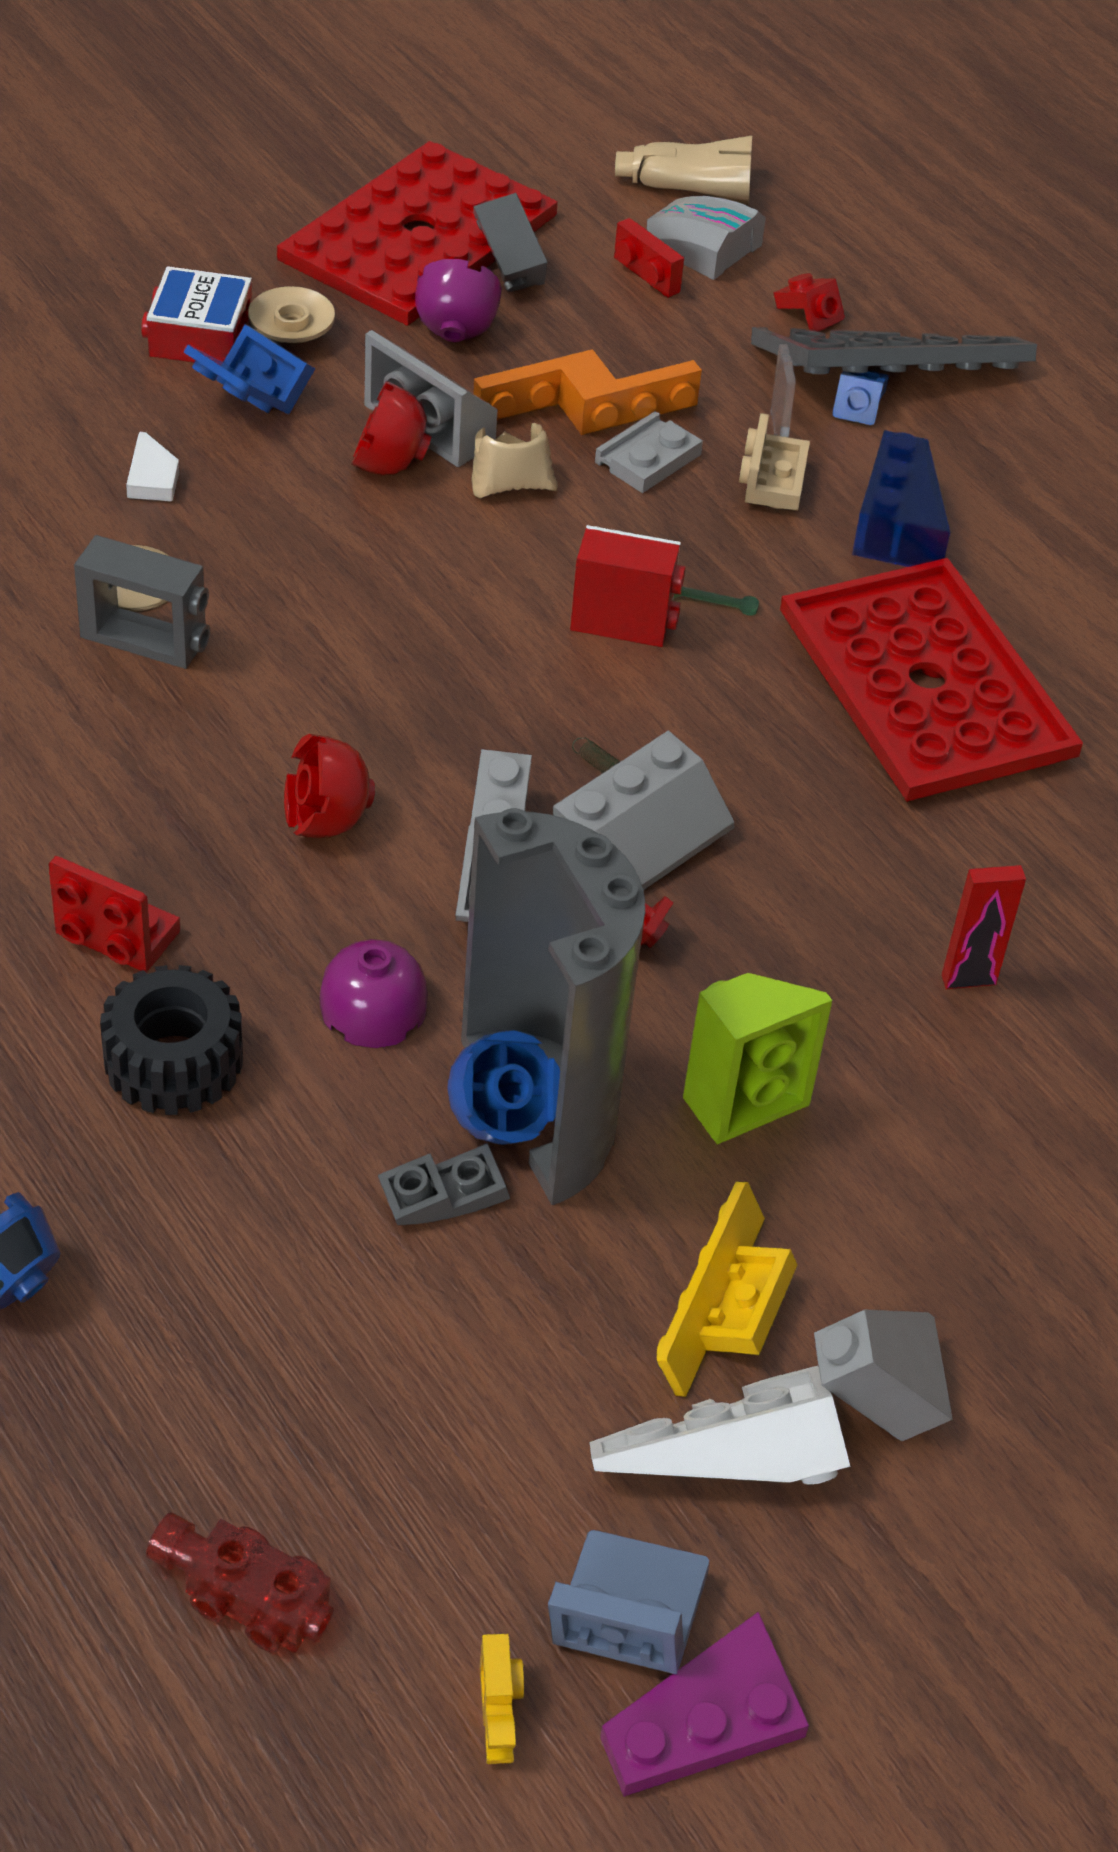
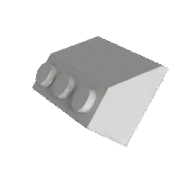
(450, 409)
(653, 807)

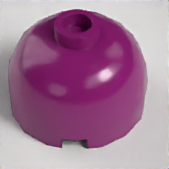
(457, 300)
(373, 993)

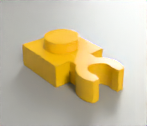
(500, 1683)

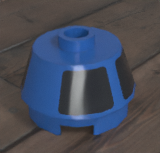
(25, 1250)

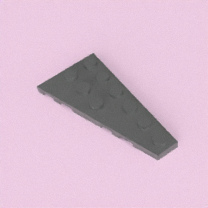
(861, 349)

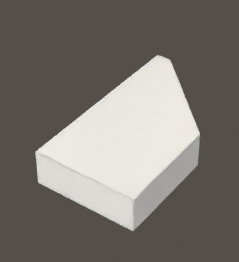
(152, 471)

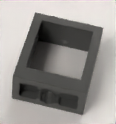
(114, 564)

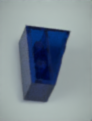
(903, 505)

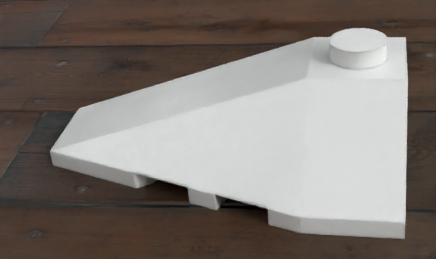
(776, 1433)

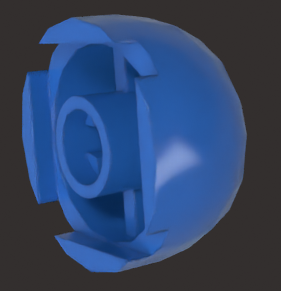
(504, 1088)

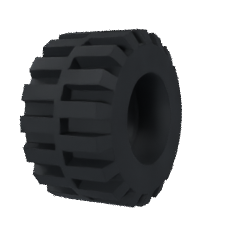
(179, 1072)

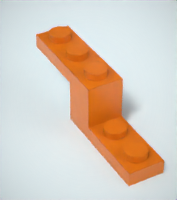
(590, 391)

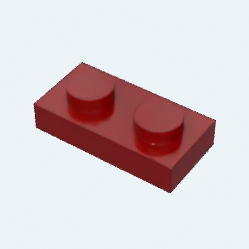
(648, 257)

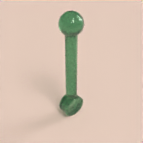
(748, 604)

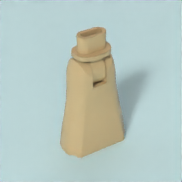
(710, 168)

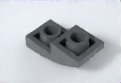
(437, 1192)

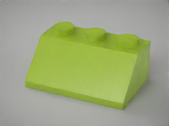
(753, 1052)

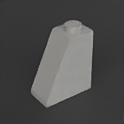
(887, 1369)

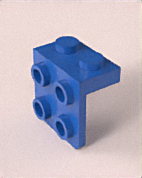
(256, 371)

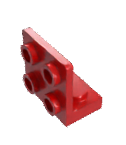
(108, 916)

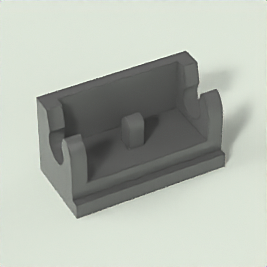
(512, 242)

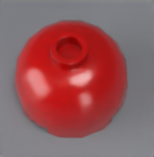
(392, 433)
(328, 788)

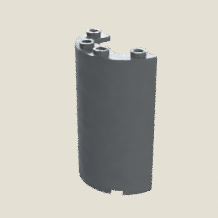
(558, 960)

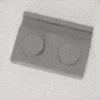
(648, 452)

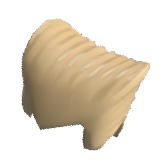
(512, 463)

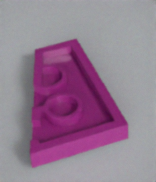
(709, 1714)

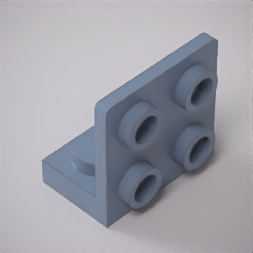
(629, 1601)

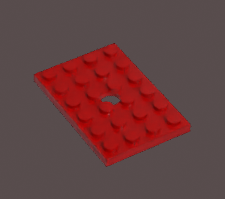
(375, 259)
(970, 730)

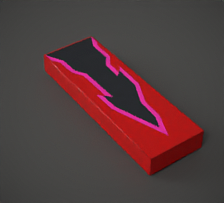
(983, 926)

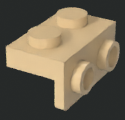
(775, 469)

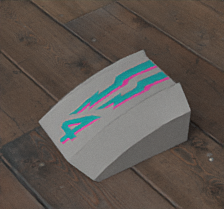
(708, 231)

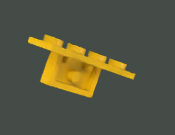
(729, 1295)

